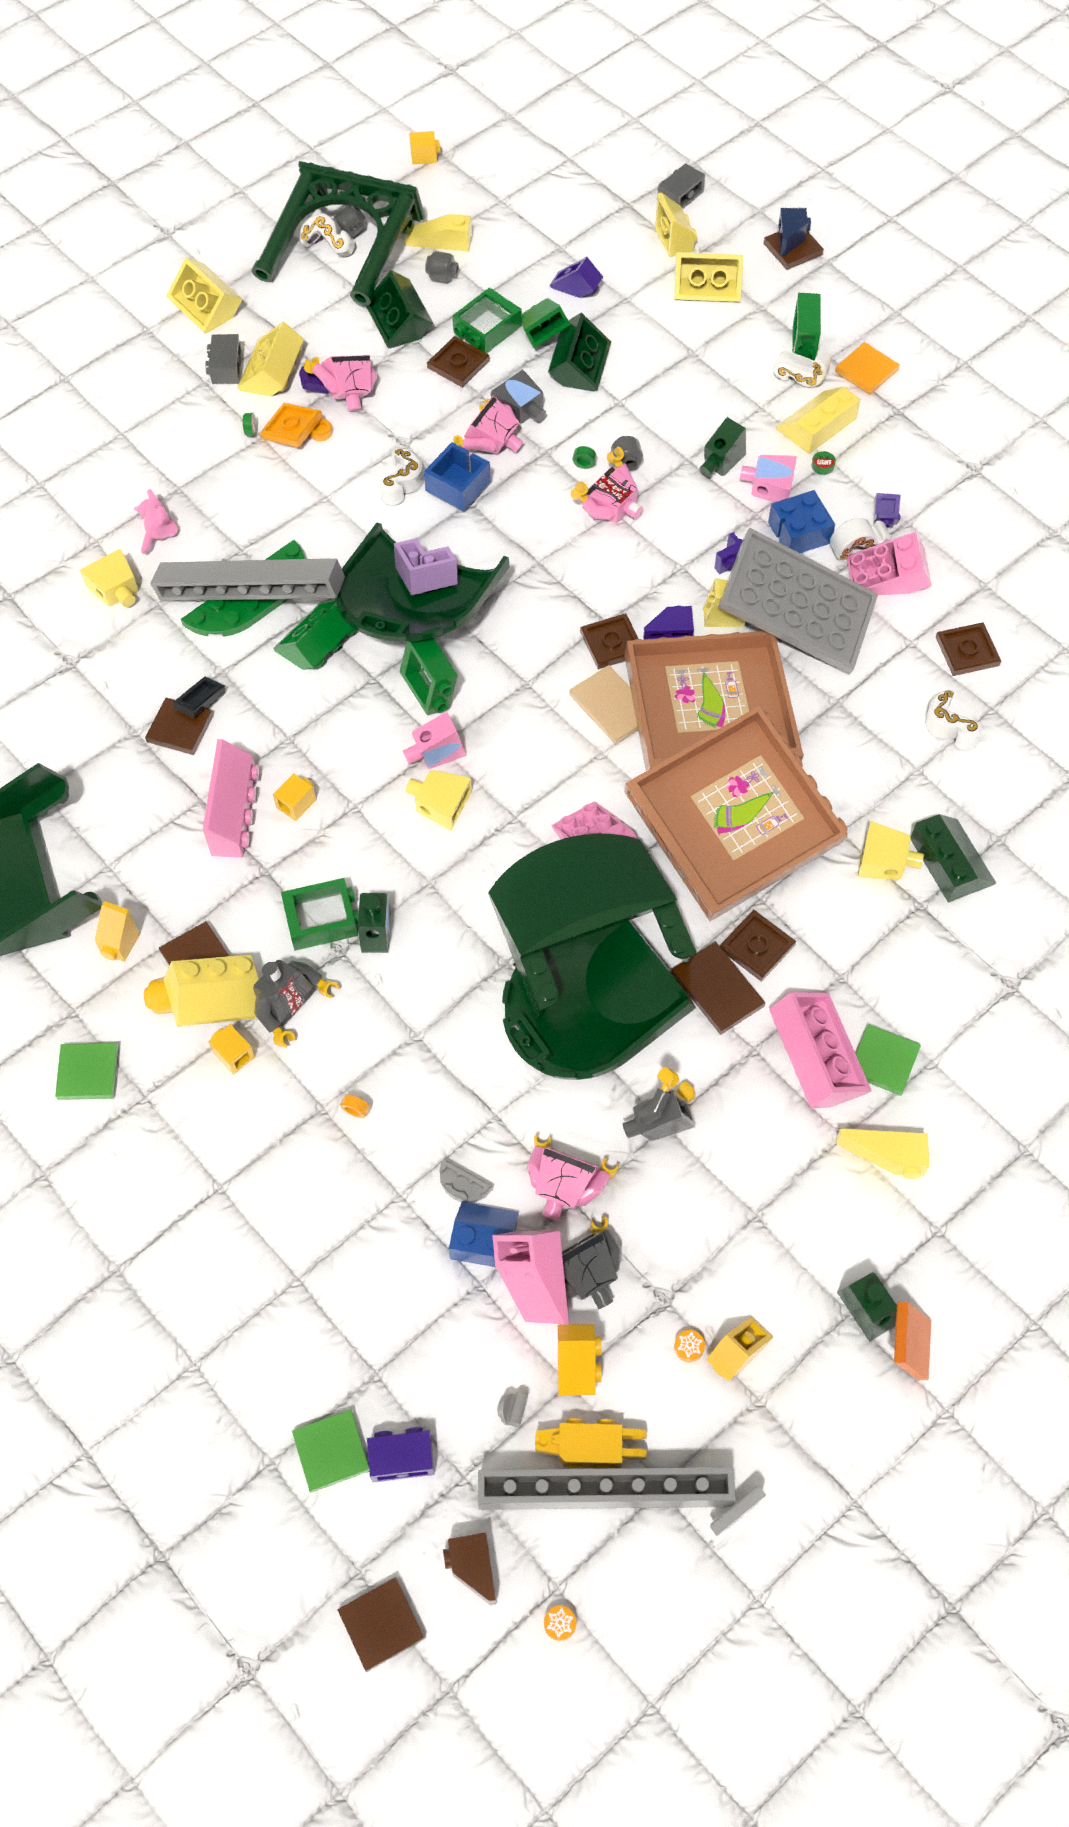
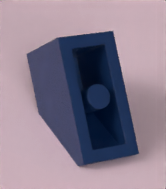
(792, 228)

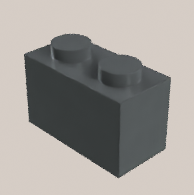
(683, 185)
(224, 359)

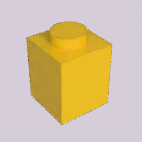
(424, 147)
(294, 796)
(231, 1048)

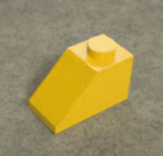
(115, 932)
(738, 1348)

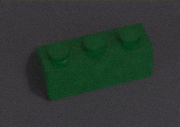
(398, 311)
(580, 355)
(951, 857)

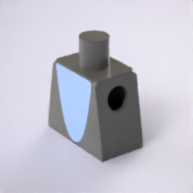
(522, 396)

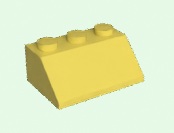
(708, 277)
(203, 296)
(272, 361)
(821, 418)
(211, 990)

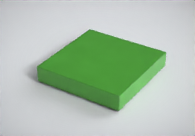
(886, 1059)
(87, 1071)
(330, 1451)

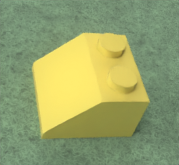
(674, 227)

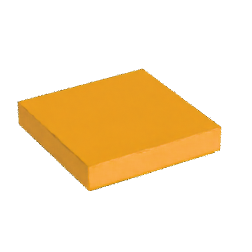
(867, 368)
(291, 424)

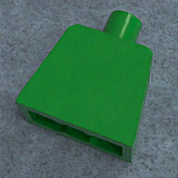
(543, 321)

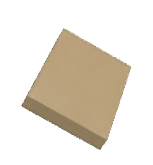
(608, 703)

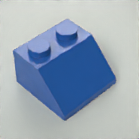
(474, 1232)

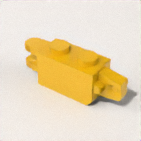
(590, 1444)

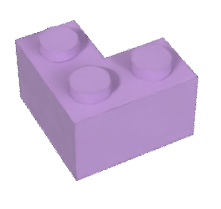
(424, 569)

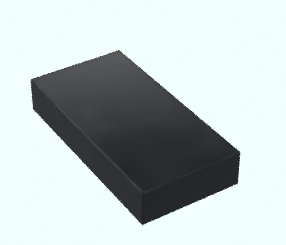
(199, 697)

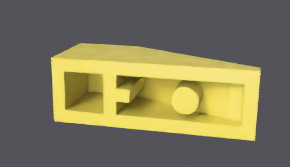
(445, 233)
(894, 1151)

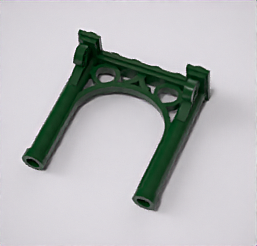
(312, 193)

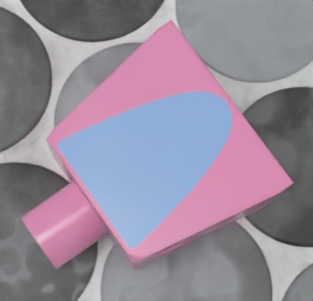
(771, 476)
(435, 743)

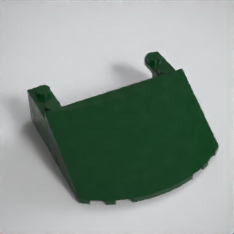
(577, 891)
(28, 895)

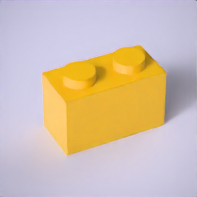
(577, 1359)

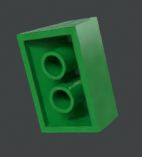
(315, 636)

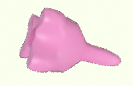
(156, 521)

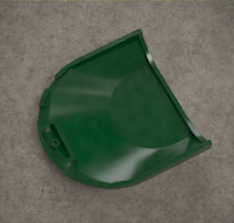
(381, 606)
(607, 1010)

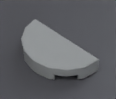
(461, 1184)
(738, 1510)

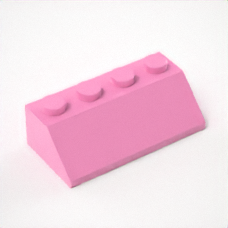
(230, 800)
(819, 1049)

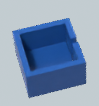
(451, 477)
(801, 522)

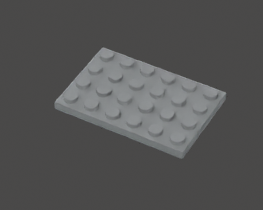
(798, 600)

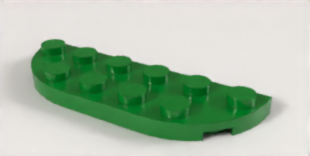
(235, 616)

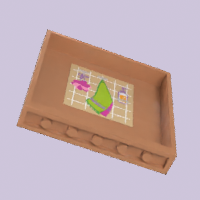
(702, 683)
(735, 812)

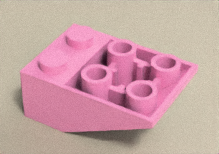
(892, 566)
(591, 820)
(533, 1273)

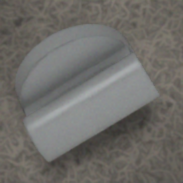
(511, 1408)

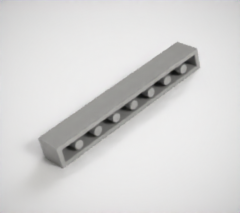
(248, 579)
(606, 1488)

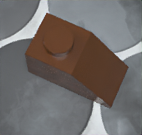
(471, 1564)

